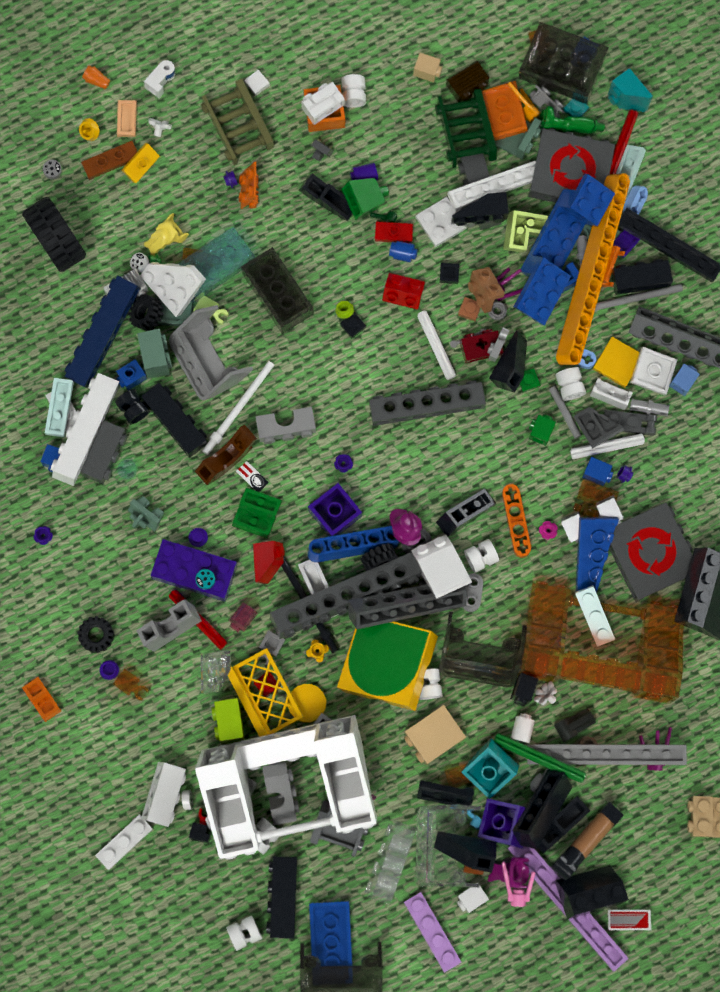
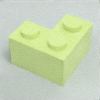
(519, 228)

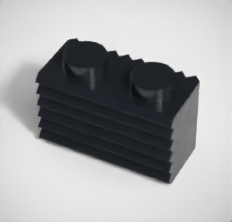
(524, 689)

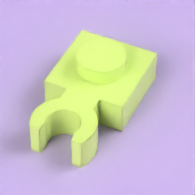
(205, 302)

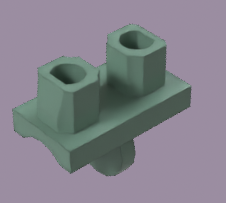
(142, 516)

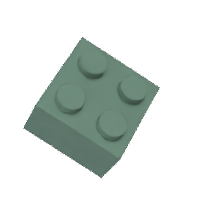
(153, 353)

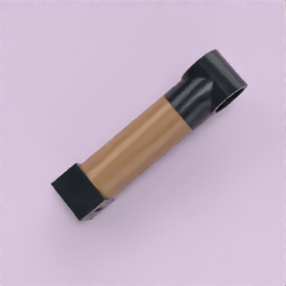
(587, 841)

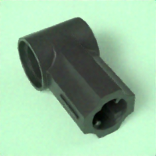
(572, 726)

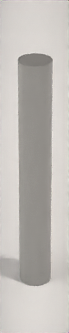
(564, 411)

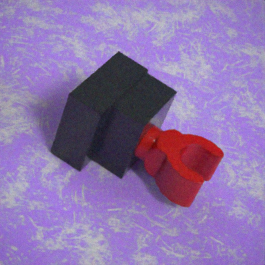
(199, 831)

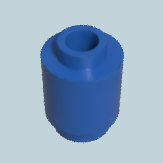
(403, 251)

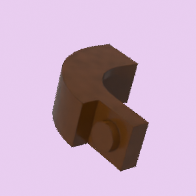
(227, 457)

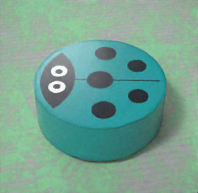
(205, 579)

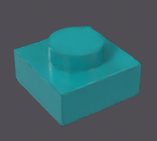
(576, 108)

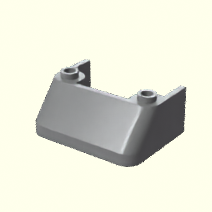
(198, 357)

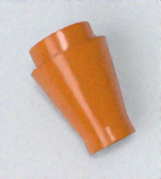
(95, 77)

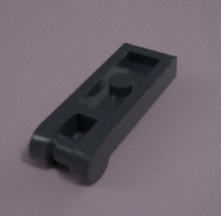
(445, 794)

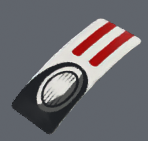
(252, 477)

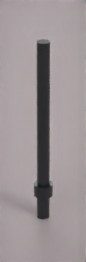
(325, 633)

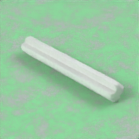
(436, 345)
(608, 446)

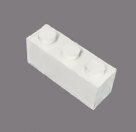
(163, 794)

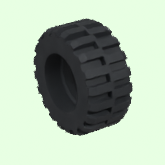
(54, 234)

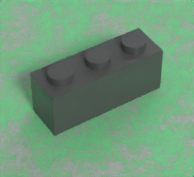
(104, 452)

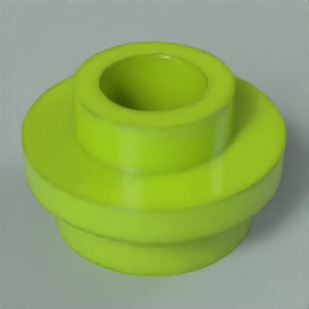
(344, 309)

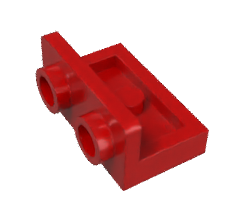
(403, 291)

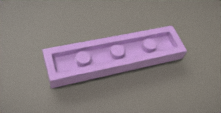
(432, 932)

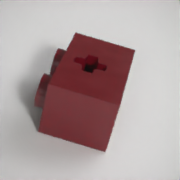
(469, 345)

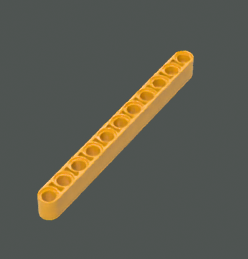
(592, 275)

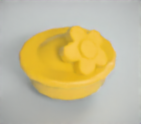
(89, 129)

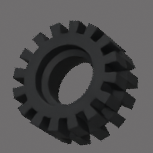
(153, 314)
(378, 556)
(92, 623)

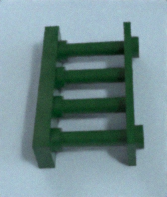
(481, 117)

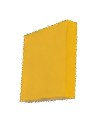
(617, 362)

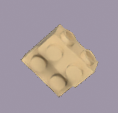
(704, 816)

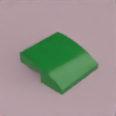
(256, 513)

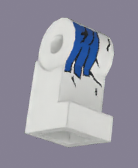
(158, 78)

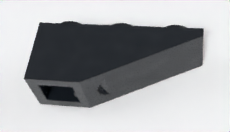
(487, 208)
(511, 365)
(470, 851)

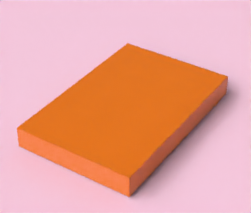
(504, 111)

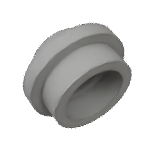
(498, 305)

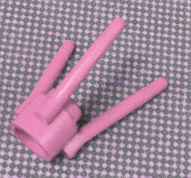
(518, 897)

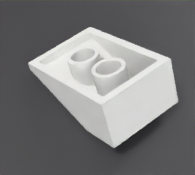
(441, 566)

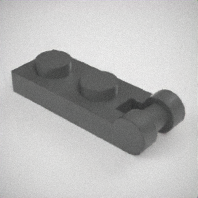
(632, 422)

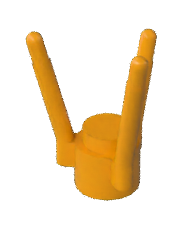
(530, 110)

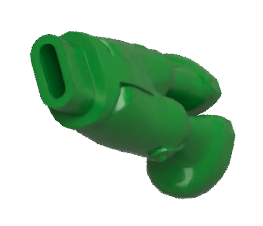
(569, 124)

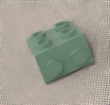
(521, 143)

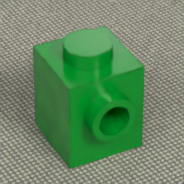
(541, 429)

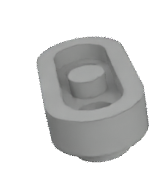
(474, 593)

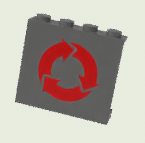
(565, 160)
(651, 551)

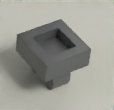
(321, 149)

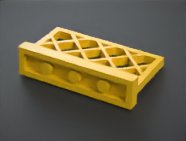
(249, 702)

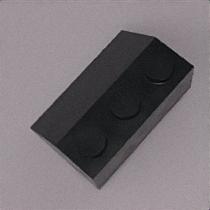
(591, 891)

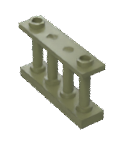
(247, 108)

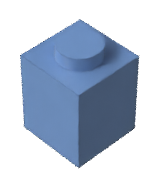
(684, 379)

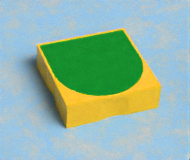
(388, 663)

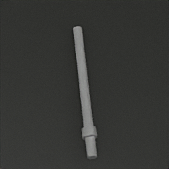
(638, 297)

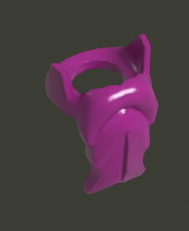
(517, 872)

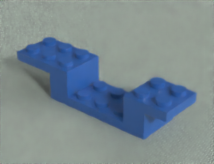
(555, 243)

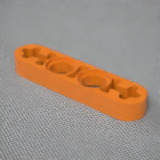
(518, 520)

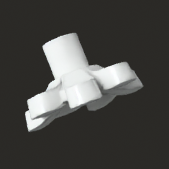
(159, 126)
(546, 694)

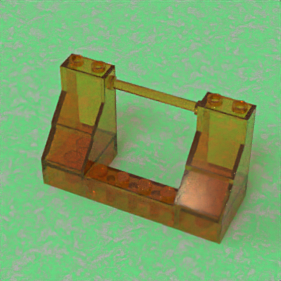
(659, 658)

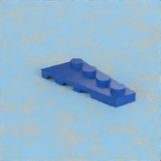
(593, 546)

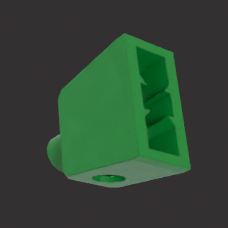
(364, 196)

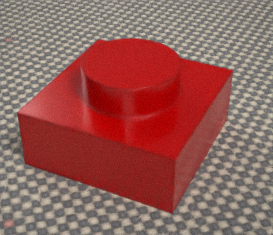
(268, 690)

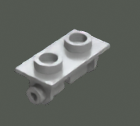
(543, 97)

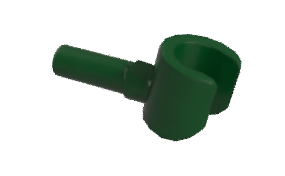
(390, 217)

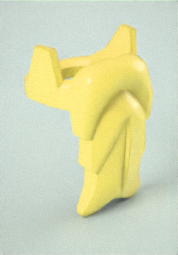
(165, 235)

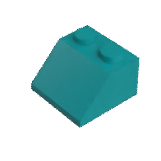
(629, 92)
(490, 769)

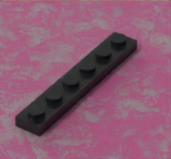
(669, 245)

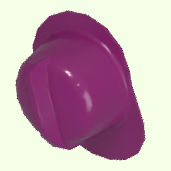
(406, 526)

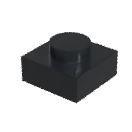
(449, 273)
(353, 325)

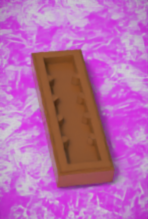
(109, 160)

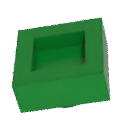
(529, 381)

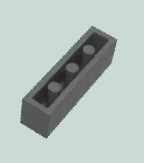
(475, 169)

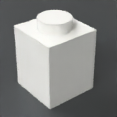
(471, 899)

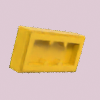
(140, 163)

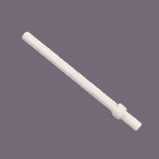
(216, 437)

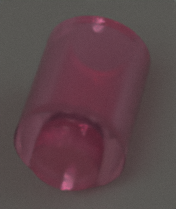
(242, 617)

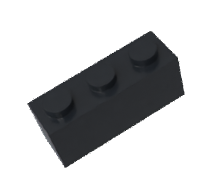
(641, 276)

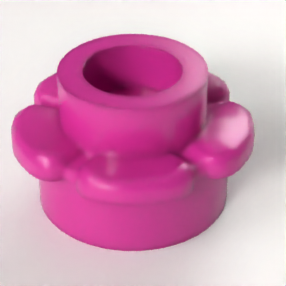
(548, 525)

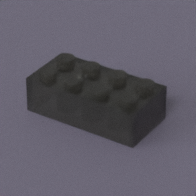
(277, 290)

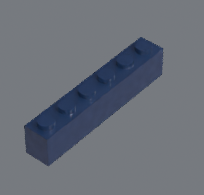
(102, 331)

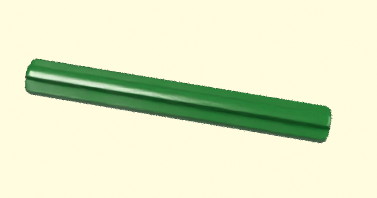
(539, 757)

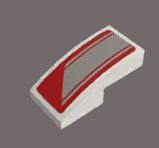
(629, 919)

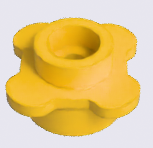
(322, 650)

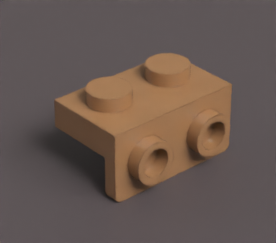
(485, 288)

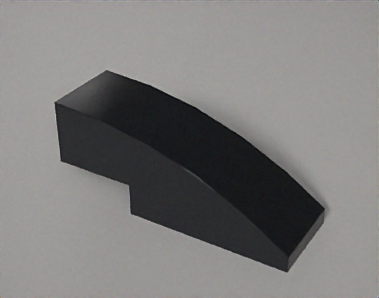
(326, 196)
(563, 823)

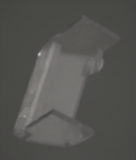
(433, 866)

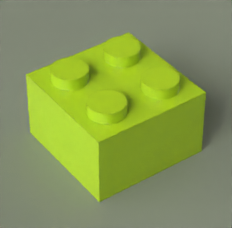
(229, 721)

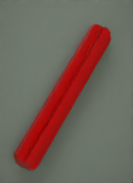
(623, 140)
(204, 626)

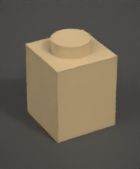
(427, 67)

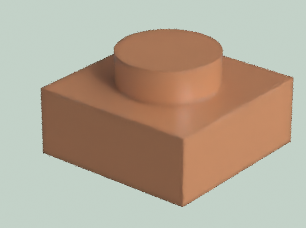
(469, 309)

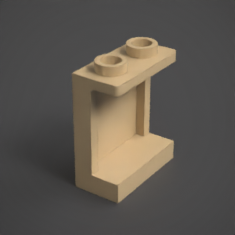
(434, 735)

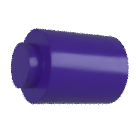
(364, 172)

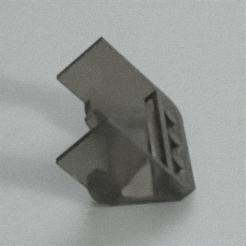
(479, 661)
(341, 978)

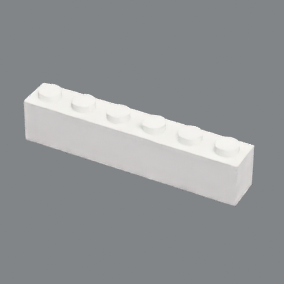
(86, 427)

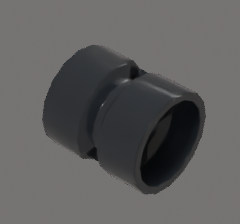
(130, 404)

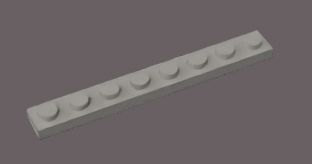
(614, 754)

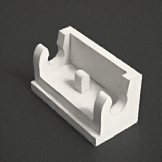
(611, 394)

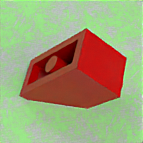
(267, 560)

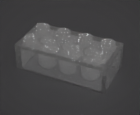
(391, 864)

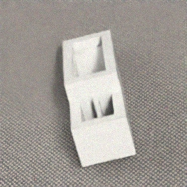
(314, 578)

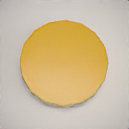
(310, 702)

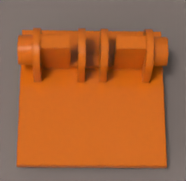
(249, 184)

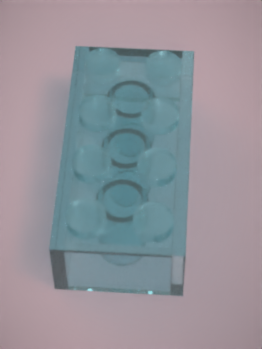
(219, 260)

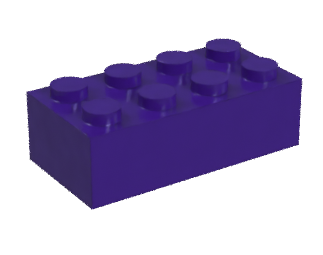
(180, 564)

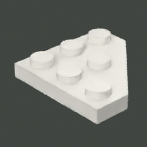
(173, 284)

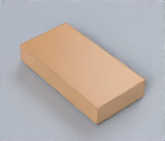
(126, 118)

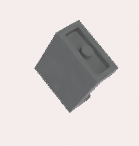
(328, 833)

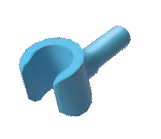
(476, 821)

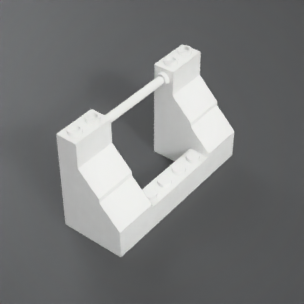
(227, 791)

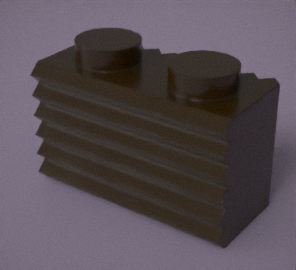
(466, 81)

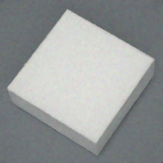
(256, 82)

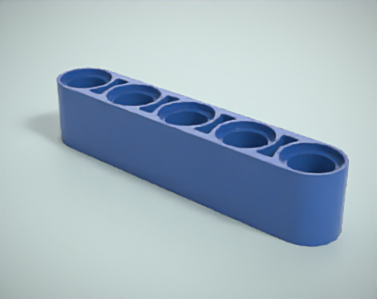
(346, 549)

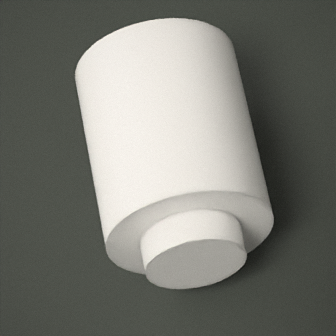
(522, 728)

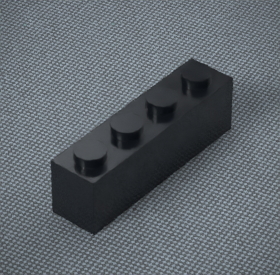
(174, 419)
(542, 809)
(283, 897)

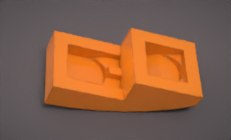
(41, 699)

